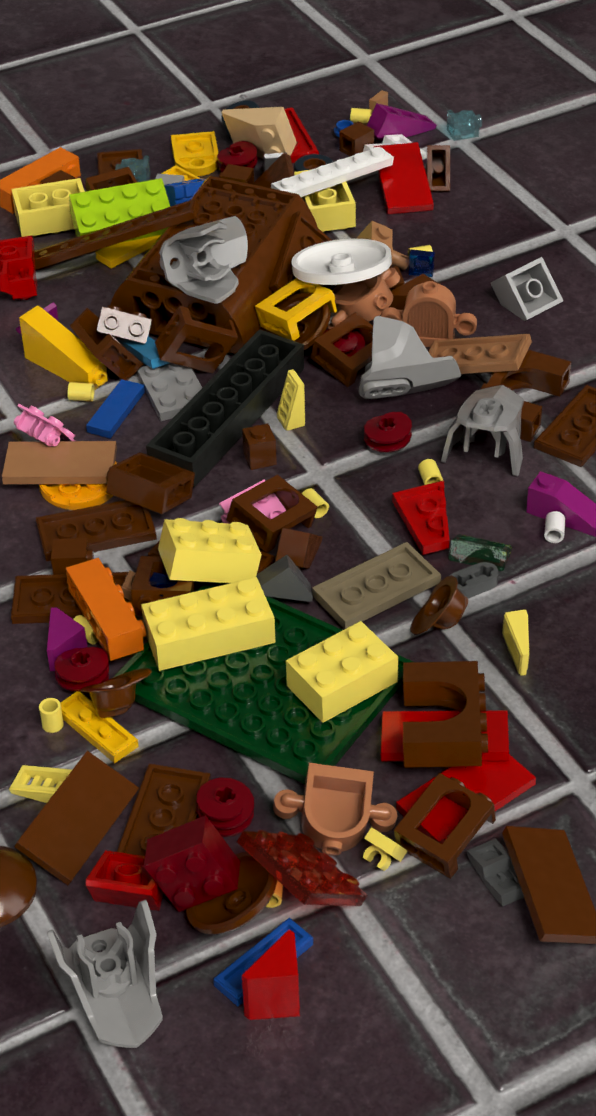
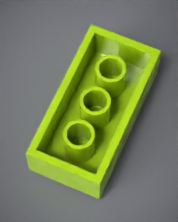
(117, 204)

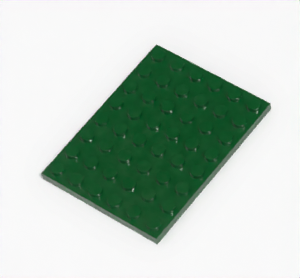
(247, 702)

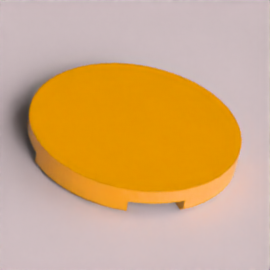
(75, 495)

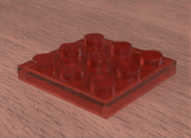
(302, 868)

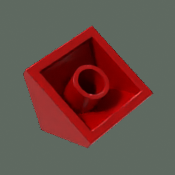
(123, 881)
(273, 982)

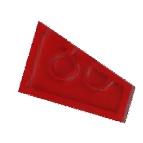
(425, 515)

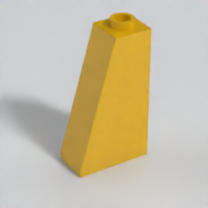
(59, 350)

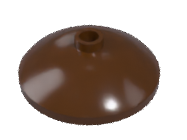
(312, 325)
(17, 884)
(238, 906)

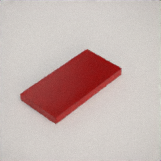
(304, 143)
(405, 182)
(393, 732)
(496, 779)

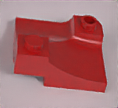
(18, 267)

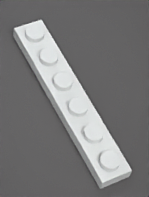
(335, 172)

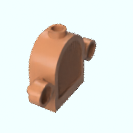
(364, 297)
(432, 313)
(335, 807)

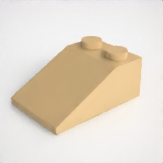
(263, 127)

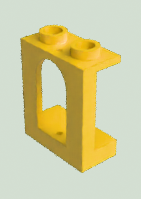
(284, 322)

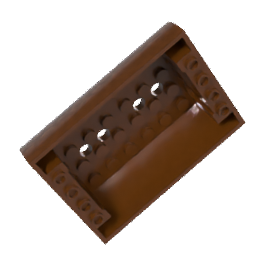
(266, 219)

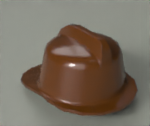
(442, 608)
(116, 694)

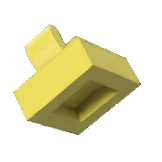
(383, 846)

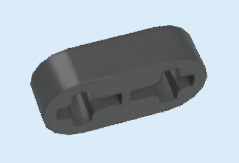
(477, 578)

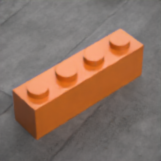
(35, 172)
(105, 608)

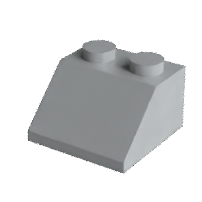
(527, 290)

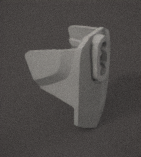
(206, 259)
(402, 363)
(492, 410)
(124, 1000)

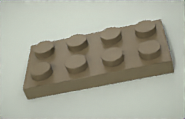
(376, 585)

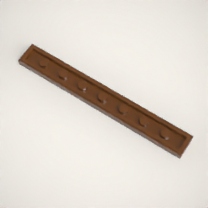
(116, 233)

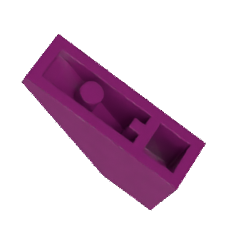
(394, 121)
(556, 494)

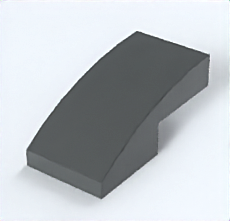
(496, 871)

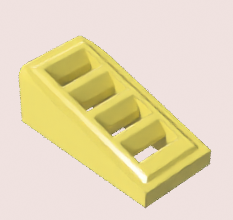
(292, 402)
(517, 638)
(35, 791)

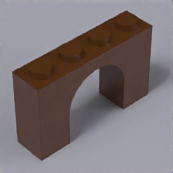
(538, 373)
(448, 741)

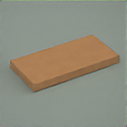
(484, 353)
(61, 464)

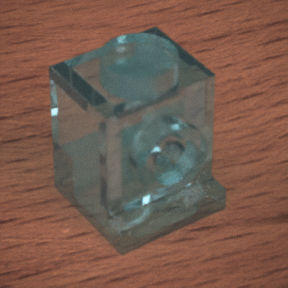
(463, 124)
(139, 167)

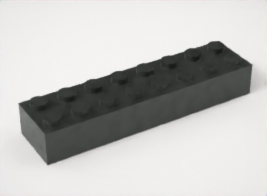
(227, 404)

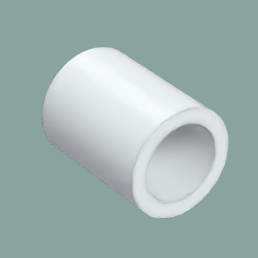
(554, 527)

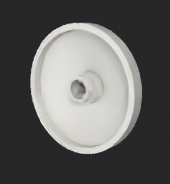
(341, 261)

